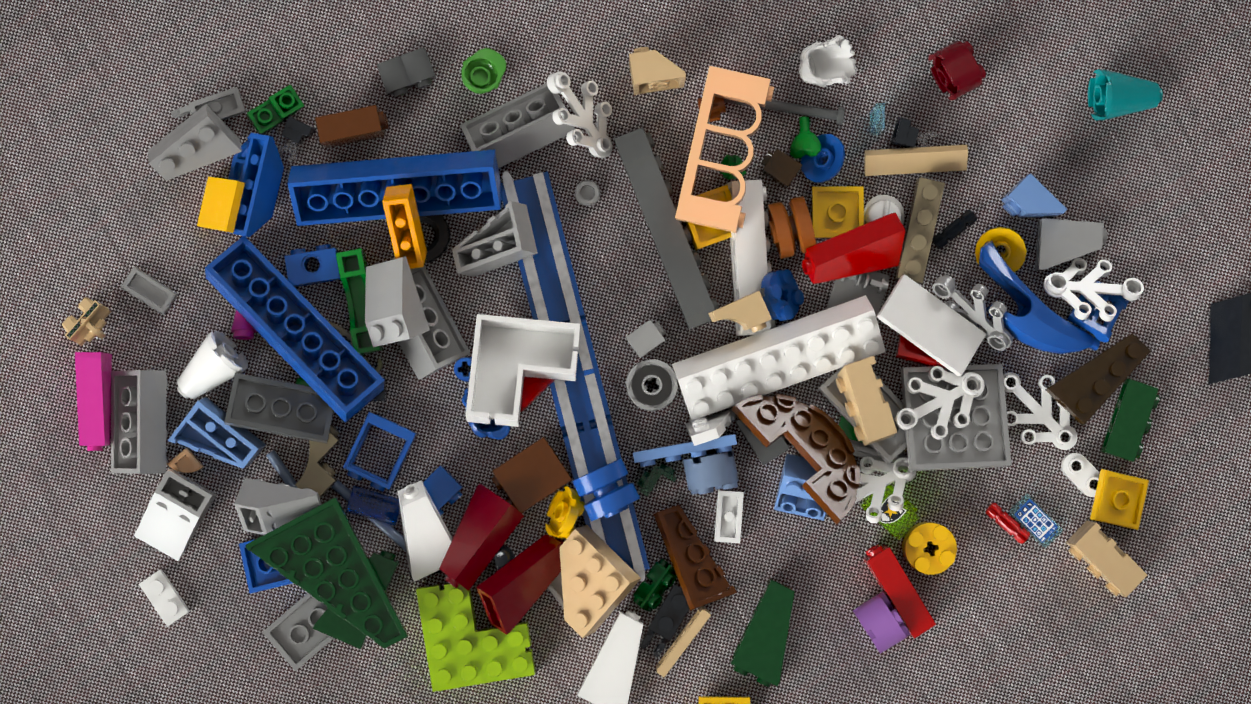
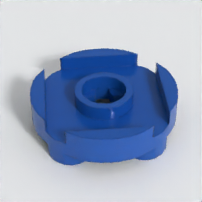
(781, 294)

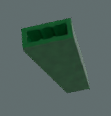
(336, 627)

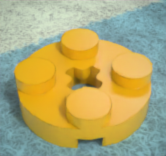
(564, 512)

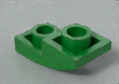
(275, 110)

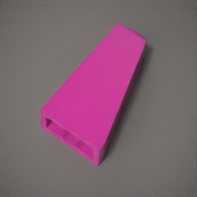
(93, 399)

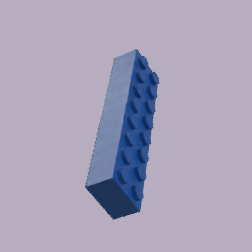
(357, 188)
(294, 328)

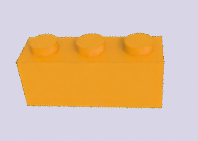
(405, 224)

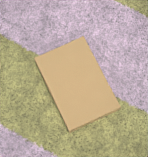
(682, 641)

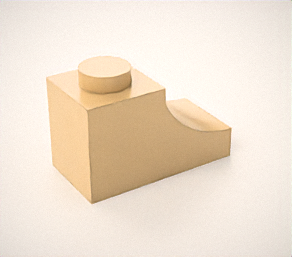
(747, 311)

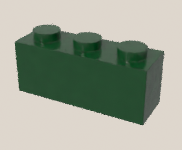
(1130, 420)

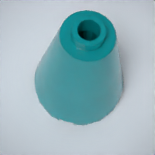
(1120, 94)

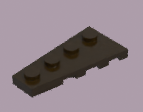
(1095, 381)

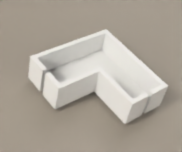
(509, 351)

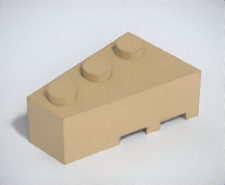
(866, 401)
(1105, 559)

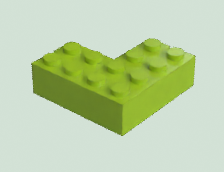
(462, 654)

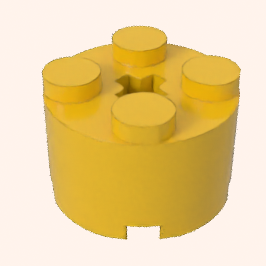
(941, 557)

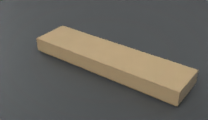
(915, 160)

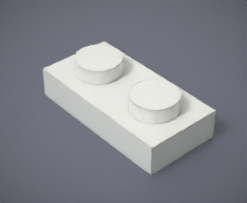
(728, 516)
(164, 597)

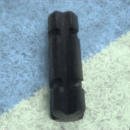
(954, 229)

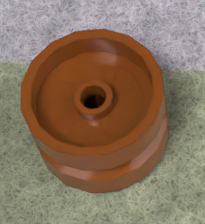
(787, 228)

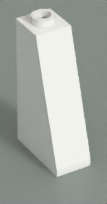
(423, 531)
(614, 667)

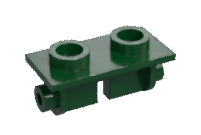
(650, 596)

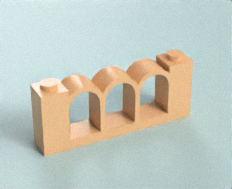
(736, 87)

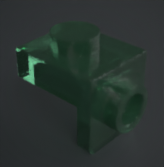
(649, 480)

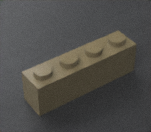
(920, 229)

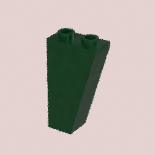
(765, 637)

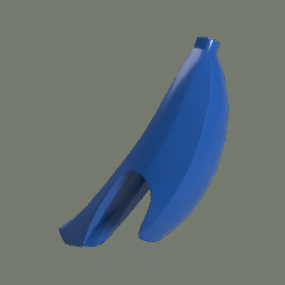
(1034, 321)

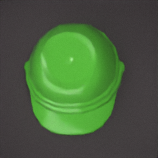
(483, 71)

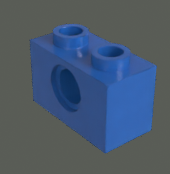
(297, 266)

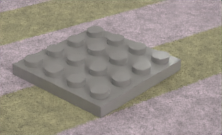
(977, 445)

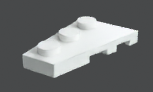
(709, 427)

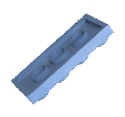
(674, 452)

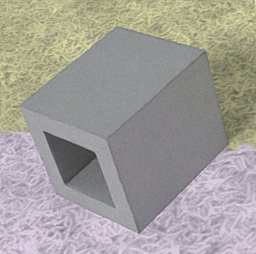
(646, 338)

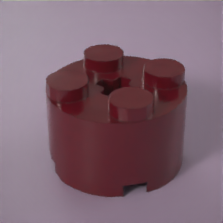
(956, 69)

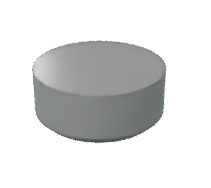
(587, 193)

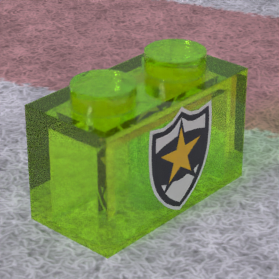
(895, 522)

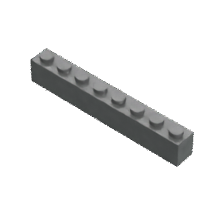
(667, 232)

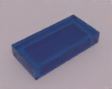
(373, 505)

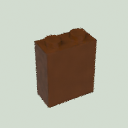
(351, 126)
(531, 475)

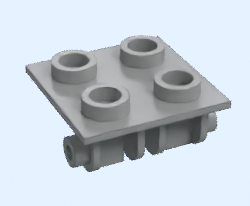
(850, 288)

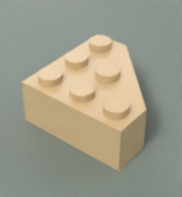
(592, 580)

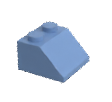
(1031, 200)

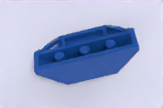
(261, 171)

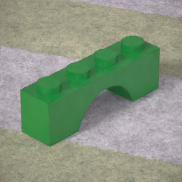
(352, 273)

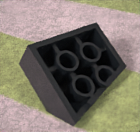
(1230, 338)

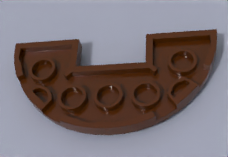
(816, 439)

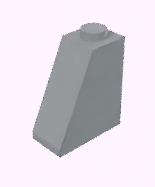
(1066, 240)

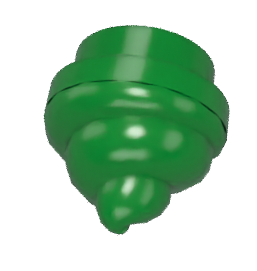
(733, 160)

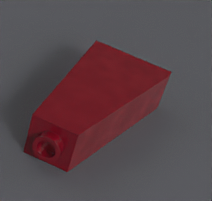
(479, 537)
(520, 583)

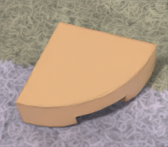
(186, 462)

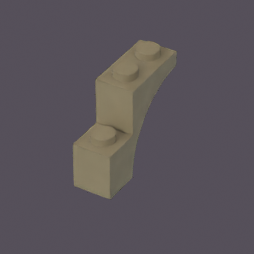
(319, 476)

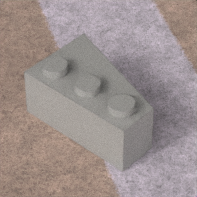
(194, 144)
(497, 243)

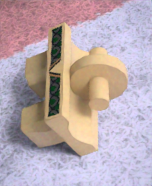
(88, 324)

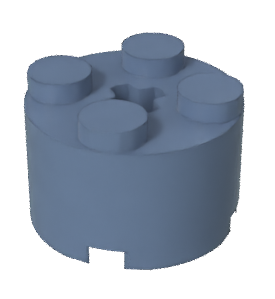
(711, 471)

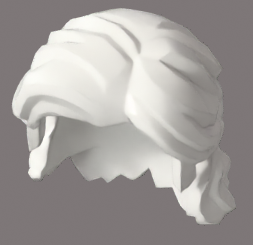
(828, 62)

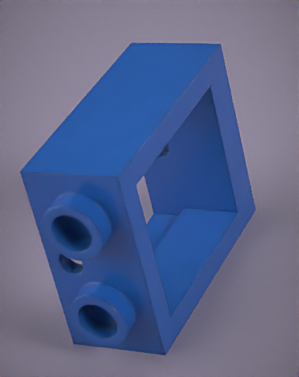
(357, 472)

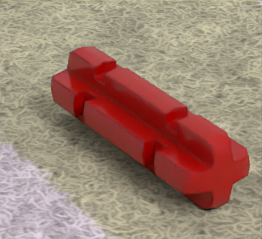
(1007, 523)

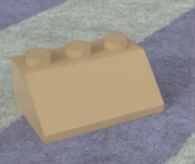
(653, 72)

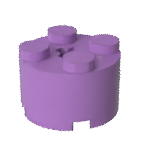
(881, 622)

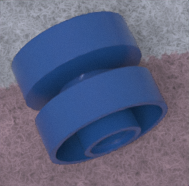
(609, 496)

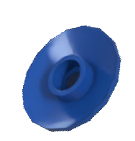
(827, 162)

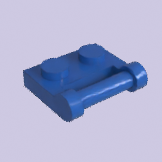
(1101, 332)

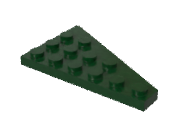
(331, 565)

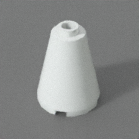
(211, 366)

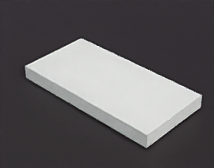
(931, 325)

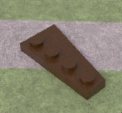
(696, 570)

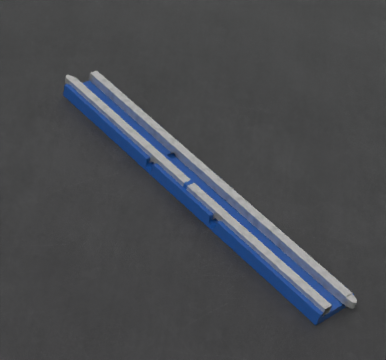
(582, 402)

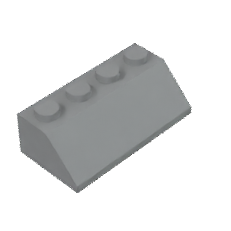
(517, 126)
(443, 341)
(138, 421)

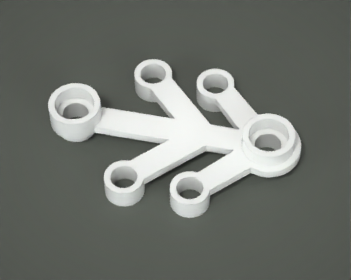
(598, 142)
(1090, 289)
(943, 399)
(1041, 415)
(877, 485)

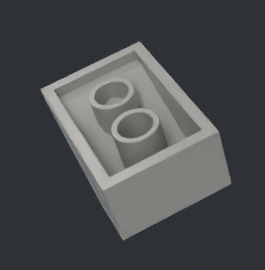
(392, 303)

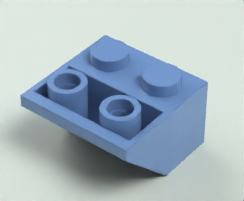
(791, 495)

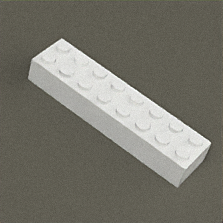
(779, 357)

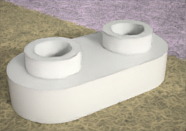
(1083, 476)

